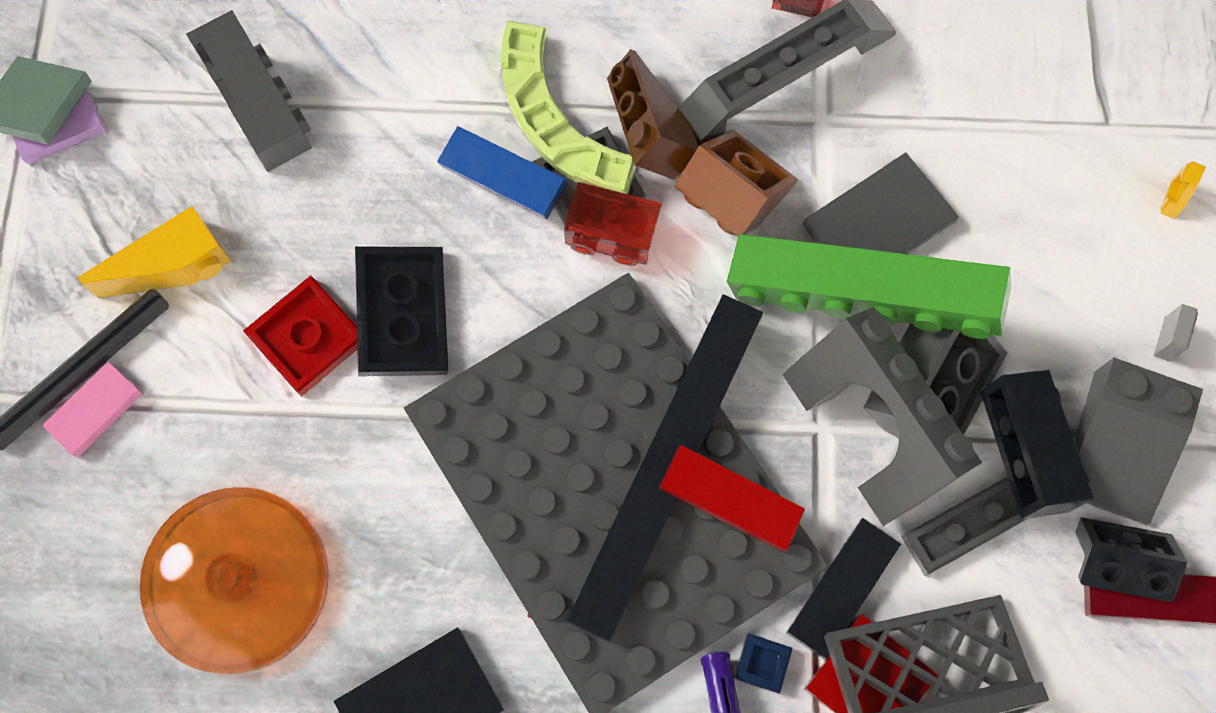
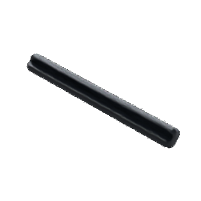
(80, 365)

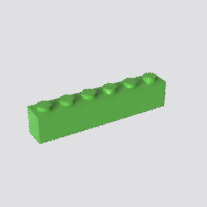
(850, 280)

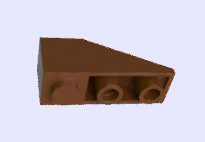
(651, 121)

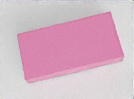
(92, 409)

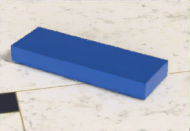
(502, 172)

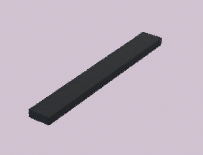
(646, 506)

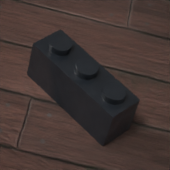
(1036, 444)

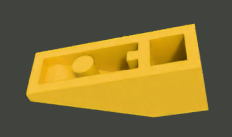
(166, 257)

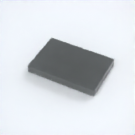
(885, 212)

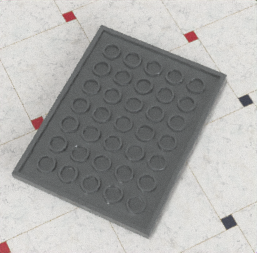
(542, 462)

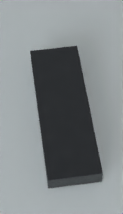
(843, 586)

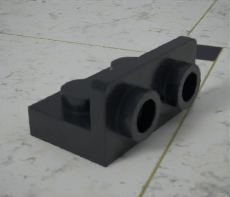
(1130, 559)

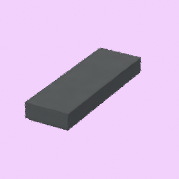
(963, 527)

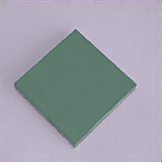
(38, 98)

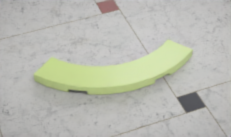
(543, 121)

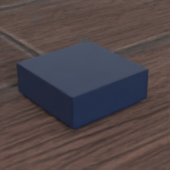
(763, 663)

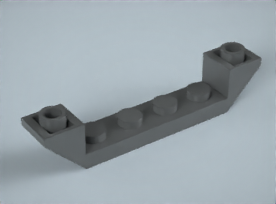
(783, 62)

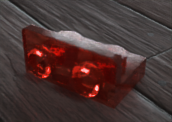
(611, 224)

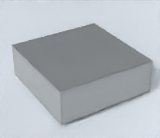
(1176, 332)

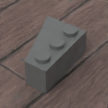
(250, 91)

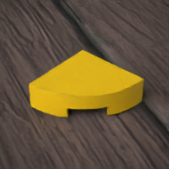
(1181, 189)

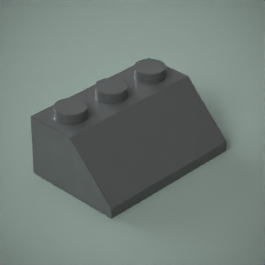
(952, 367)

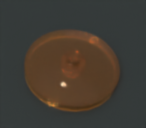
(234, 581)

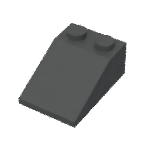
(1133, 436)

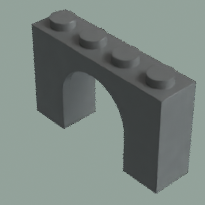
(930, 444)

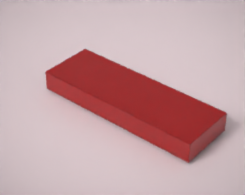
(732, 498)

